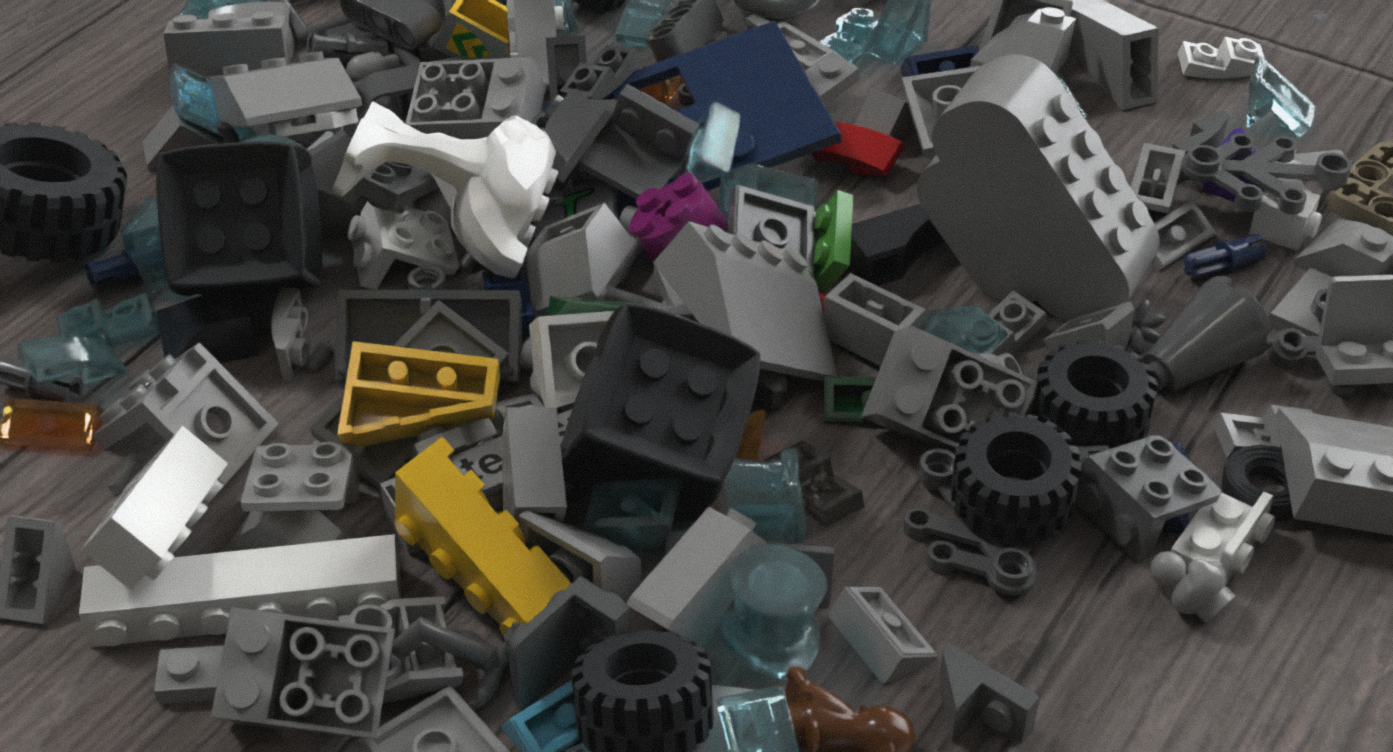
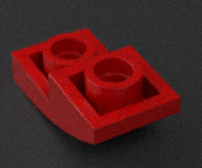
(863, 149)

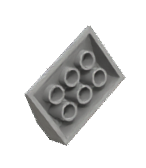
(752, 295)
(1338, 470)

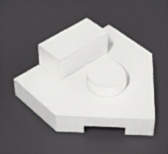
(311, 127)

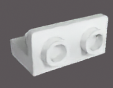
(1226, 532)

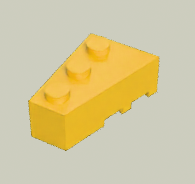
(409, 390)

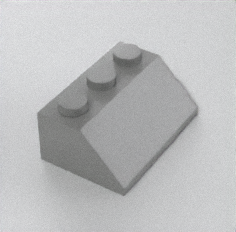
(227, 41)
(282, 90)
(929, 97)

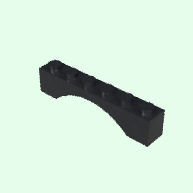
(890, 244)

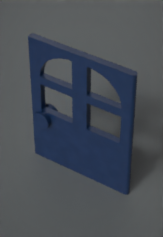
(759, 81)

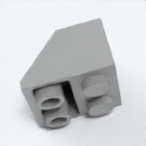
(576, 257)
(866, 316)

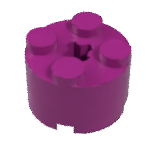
(669, 209)

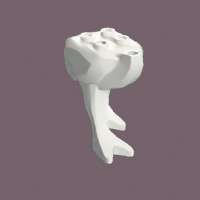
(487, 181)

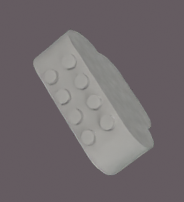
(1034, 194)

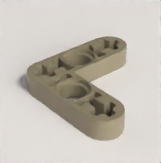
(1363, 198)

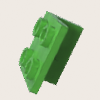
(832, 239)

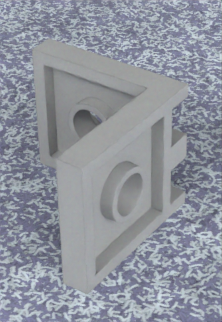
(180, 395)

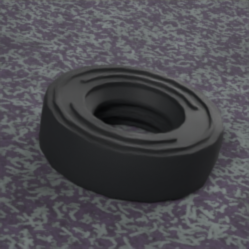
(1257, 460)

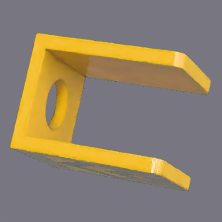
(475, 30)

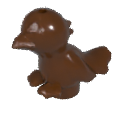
(830, 725)

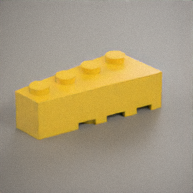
(470, 540)

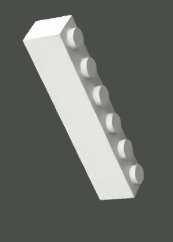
(198, 590)

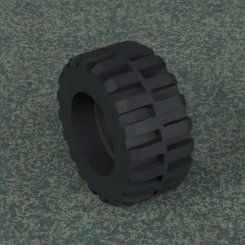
(57, 193)

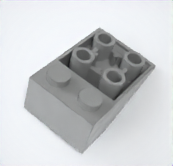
(474, 95)
(940, 390)
(303, 674)

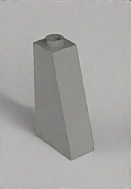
(1116, 52)

